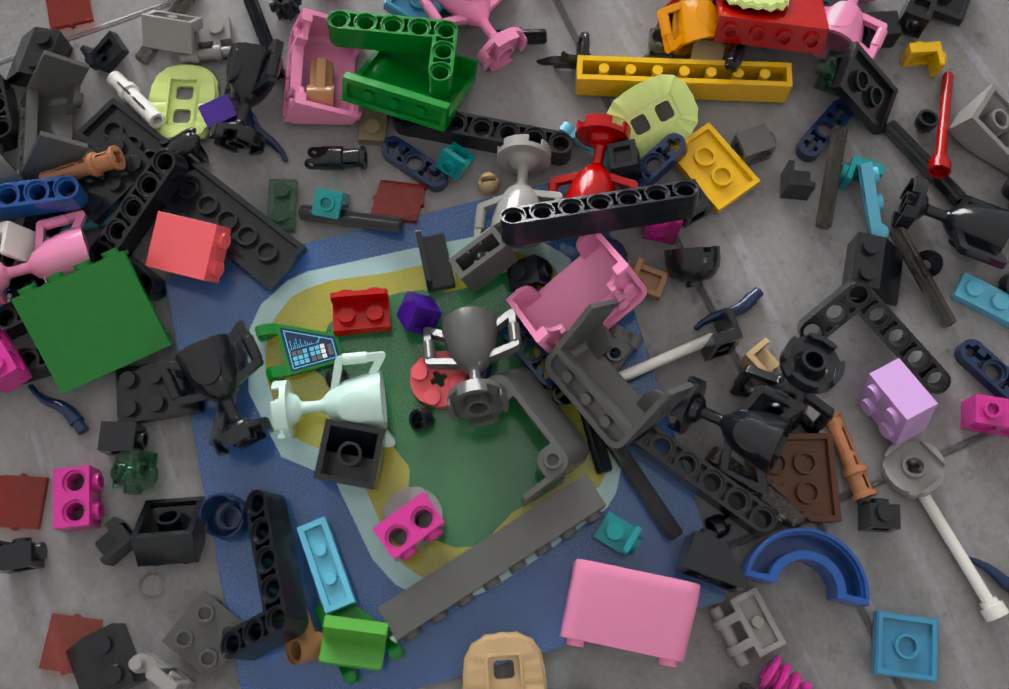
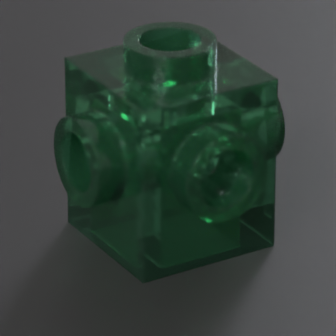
(827, 70)
(134, 471)

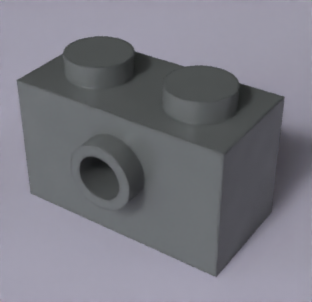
(483, 260)

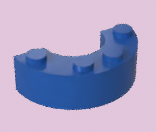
(823, 552)

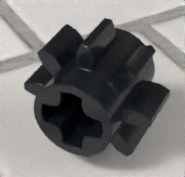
(285, 8)

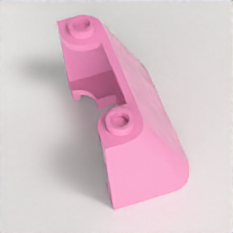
(307, 42)
(591, 278)
(629, 611)

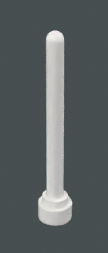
(665, 358)
(991, 606)

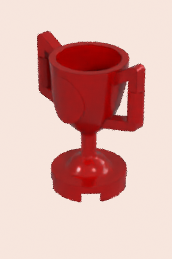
(595, 133)

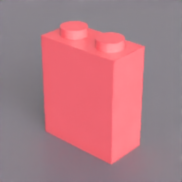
(188, 247)

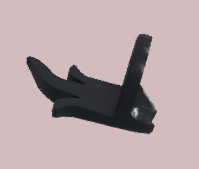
(567, 60)
(186, 143)

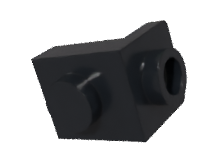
(106, 54)
(529, 272)

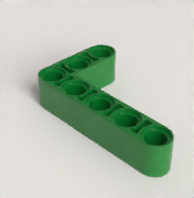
(401, 35)

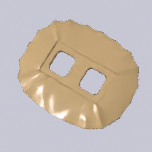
(514, 646)

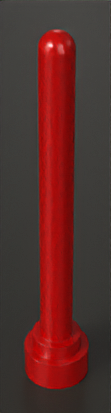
(940, 164)

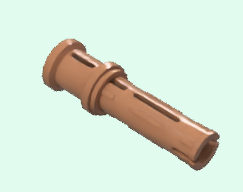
(93, 164)
(853, 469)

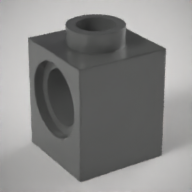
(754, 144)

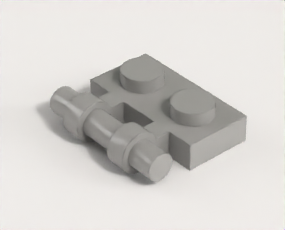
(214, 34)
(755, 622)
(160, 672)

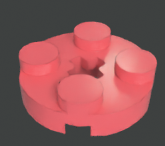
(432, 394)

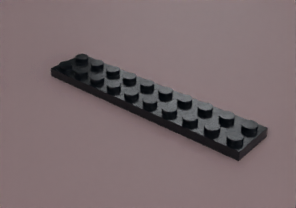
(256, 241)

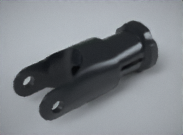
(336, 158)

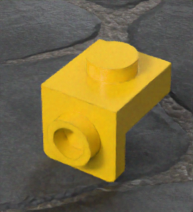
(924, 53)

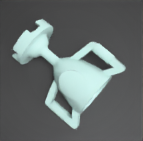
(353, 400)

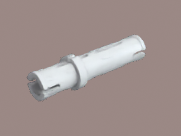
(150, 113)

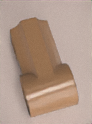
(321, 82)
(305, 647)

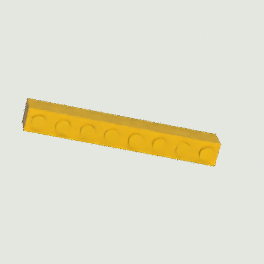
(705, 78)

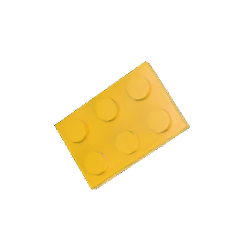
(716, 168)

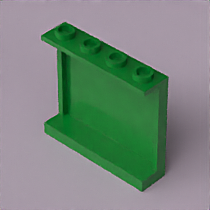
(399, 87)
(91, 320)

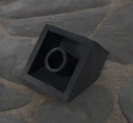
(30, 51)
(876, 263)
(351, 454)
(169, 532)
(710, 561)
(103, 659)

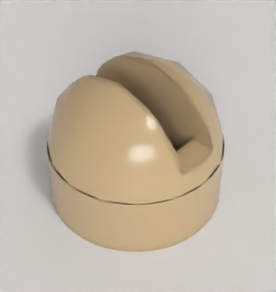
(488, 187)

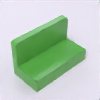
(353, 643)

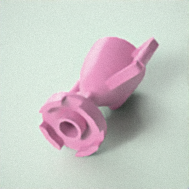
(476, 13)
(847, 26)
(51, 255)

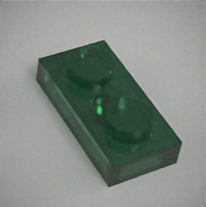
(283, 203)

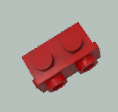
(361, 311)

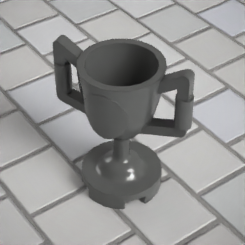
(472, 347)

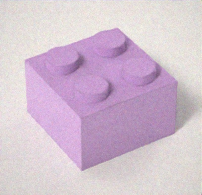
(897, 402)

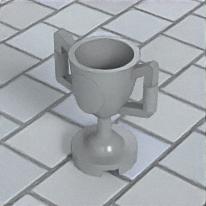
(522, 159)

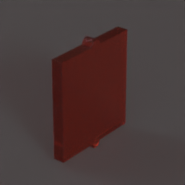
(68, 13)
(399, 200)
(22, 501)
(63, 634)

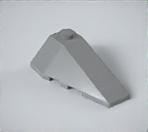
(984, 127)

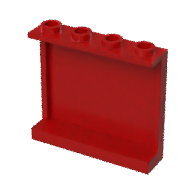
(796, 28)

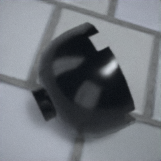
(692, 264)

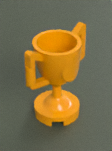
(691, 22)

